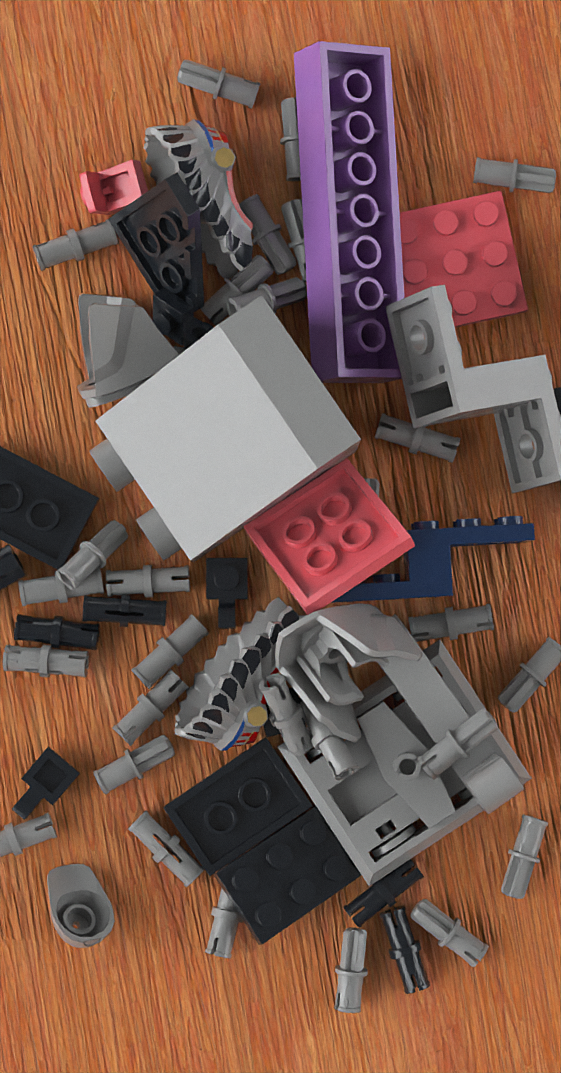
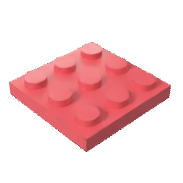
(469, 252)
(329, 536)

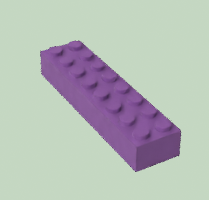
(349, 209)

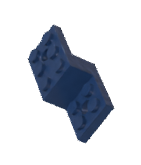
(429, 562)

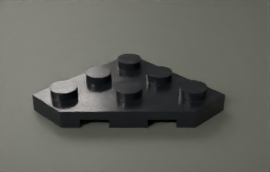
(165, 239)

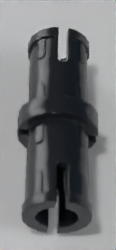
(124, 610)
(57, 632)
(383, 893)
(404, 949)

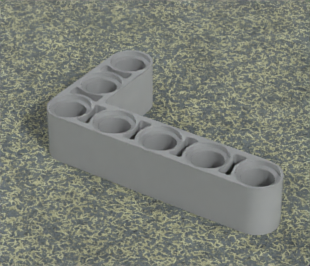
(438, 710)

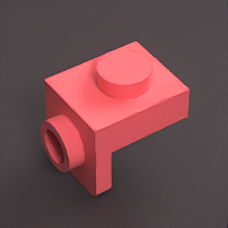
(112, 188)

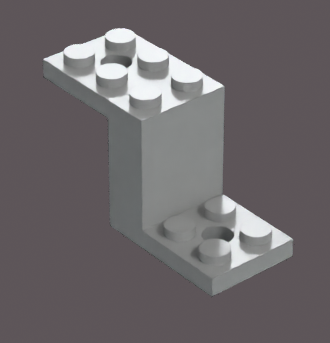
(445, 391)

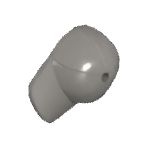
(79, 901)

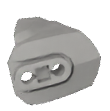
(118, 347)
(316, 655)

